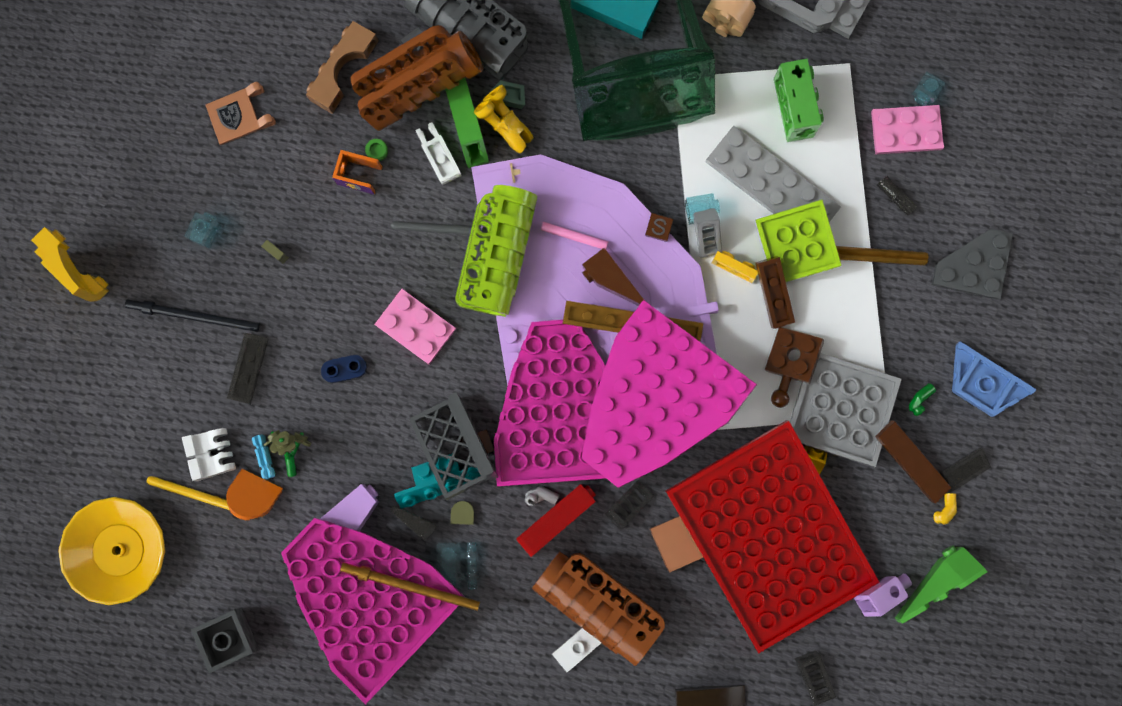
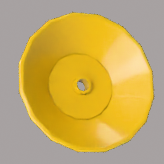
(90, 555)

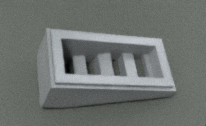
(704, 220)

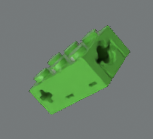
(798, 100)

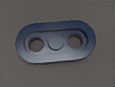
(343, 369)

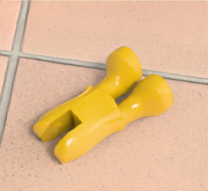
(508, 125)

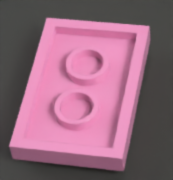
(907, 129)
(415, 326)

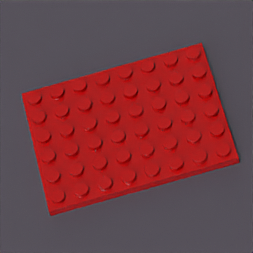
(772, 536)

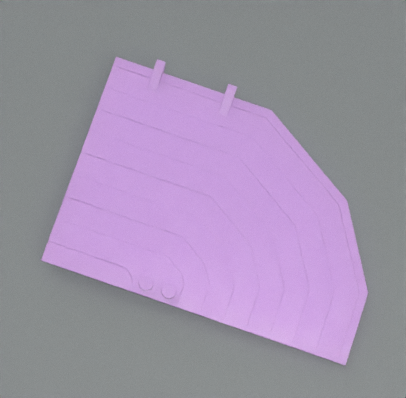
(553, 264)

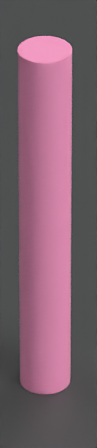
(573, 235)

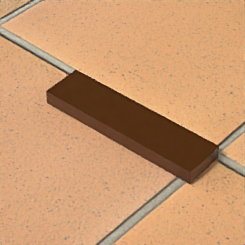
(913, 462)

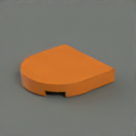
(251, 496)

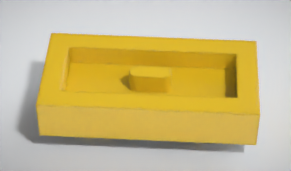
(727, 262)

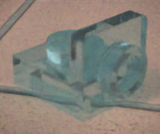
(927, 89)

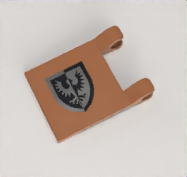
(235, 116)

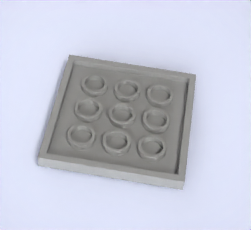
(844, 409)

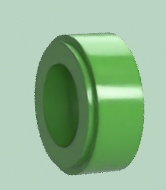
(376, 149)

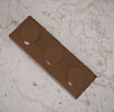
(775, 292)

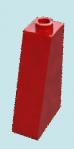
(556, 519)

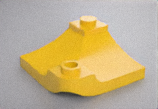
(57, 261)

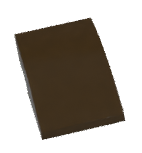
(711, 696)

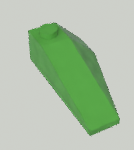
(951, 571)

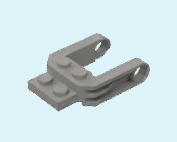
(828, 14)

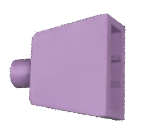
(883, 595)

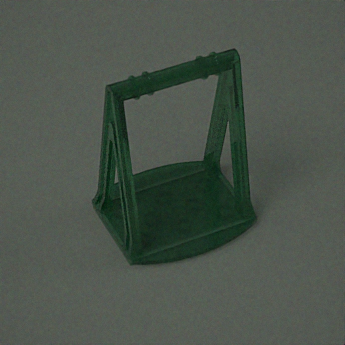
(646, 89)

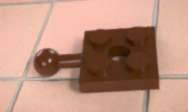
(801, 369)

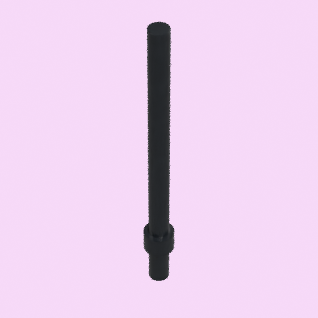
(150, 307)

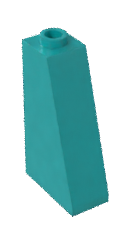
(626, 15)

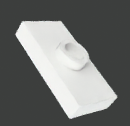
(575, 649)

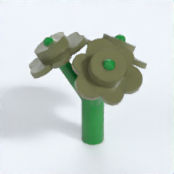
(283, 444)

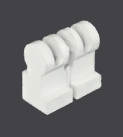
(200, 448)

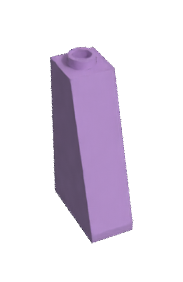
(354, 508)

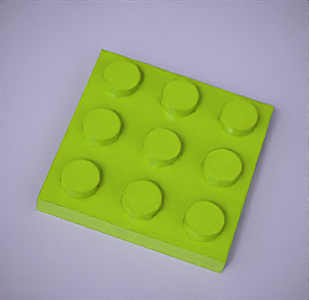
(800, 240)

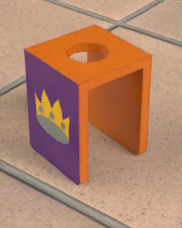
(344, 157)

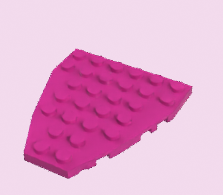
(657, 398)
(548, 407)
(361, 624)

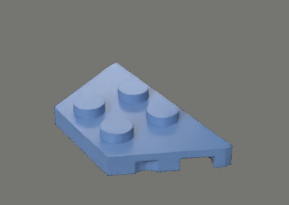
(985, 382)

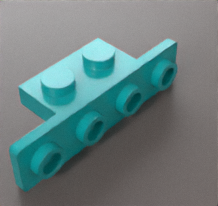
(427, 485)

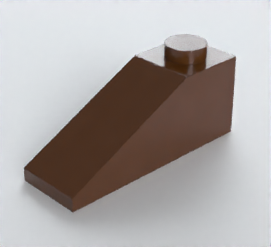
(608, 276)

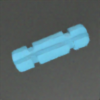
(263, 456)

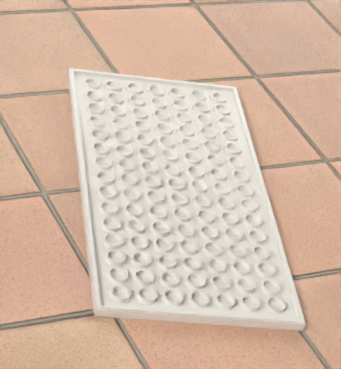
(827, 304)

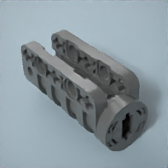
(484, 34)

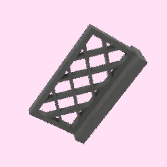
(472, 441)

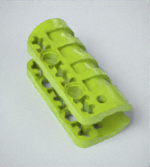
(501, 250)

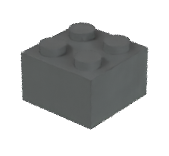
(225, 640)

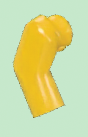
(948, 511)

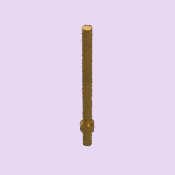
(365, 573)

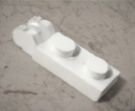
(439, 156)

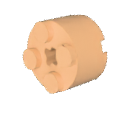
(729, 16)

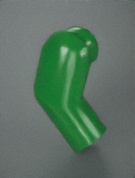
(920, 396)

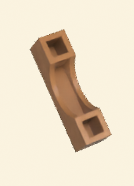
(355, 44)

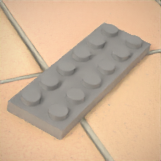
(764, 175)

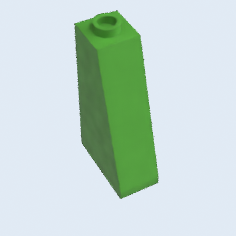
(467, 125)

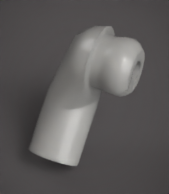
(539, 494)

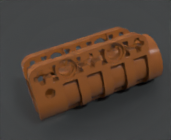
(414, 76)
(596, 610)

